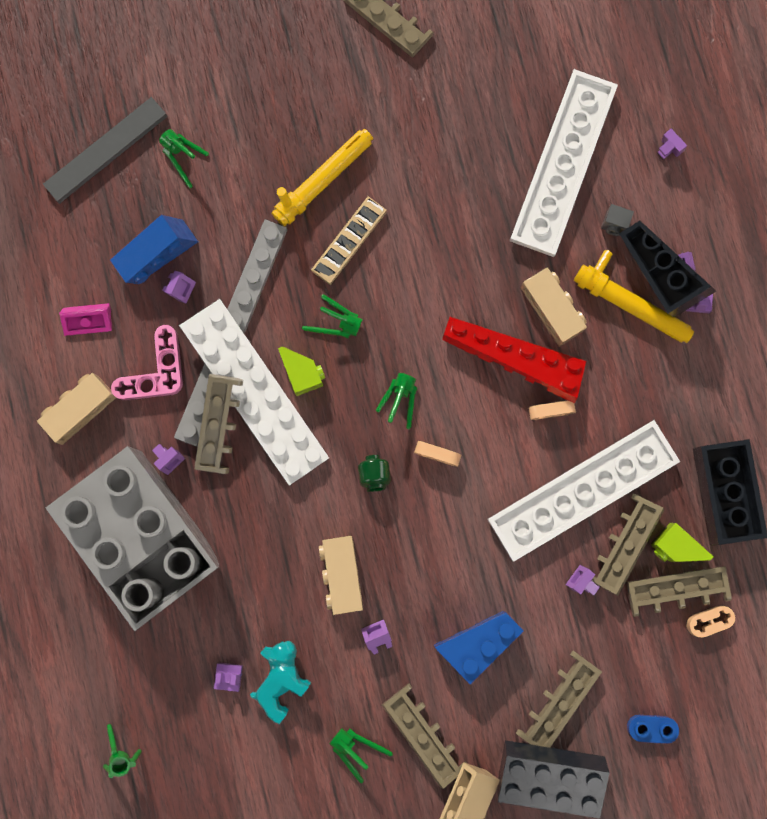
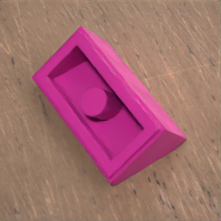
(86, 319)

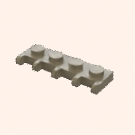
(392, 24)
(215, 423)
(628, 545)
(678, 588)
(561, 703)
(422, 737)

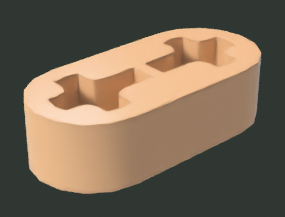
(551, 410)
(437, 453)
(709, 615)

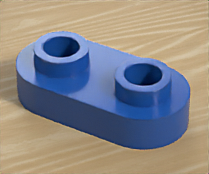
(653, 728)

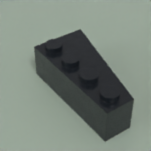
(667, 273)

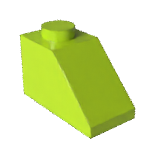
(301, 371)
(678, 546)

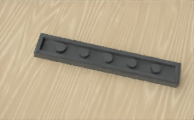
(105, 150)

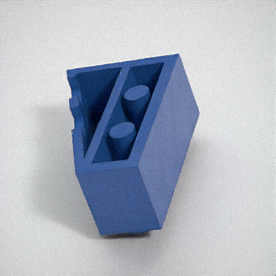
(153, 249)
(479, 645)

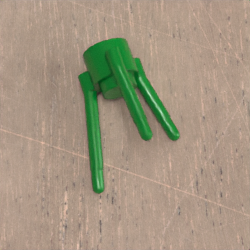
(174, 144)
(349, 323)
(403, 386)
(342, 746)
(119, 760)

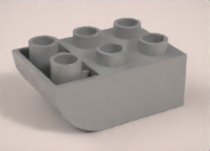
(134, 536)

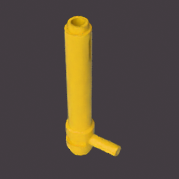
(296, 202)
(601, 285)

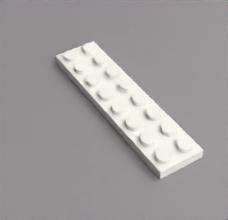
(563, 163)
(261, 398)
(583, 490)

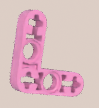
(158, 379)

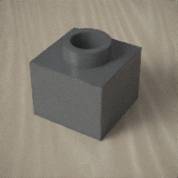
(616, 220)

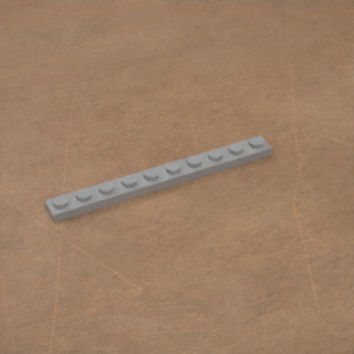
(241, 309)

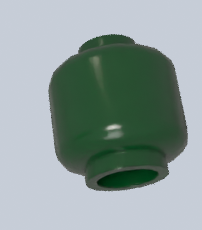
(374, 473)

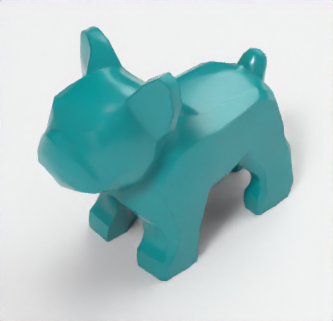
(281, 678)

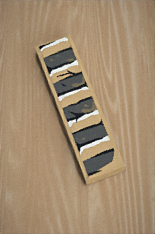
(349, 240)

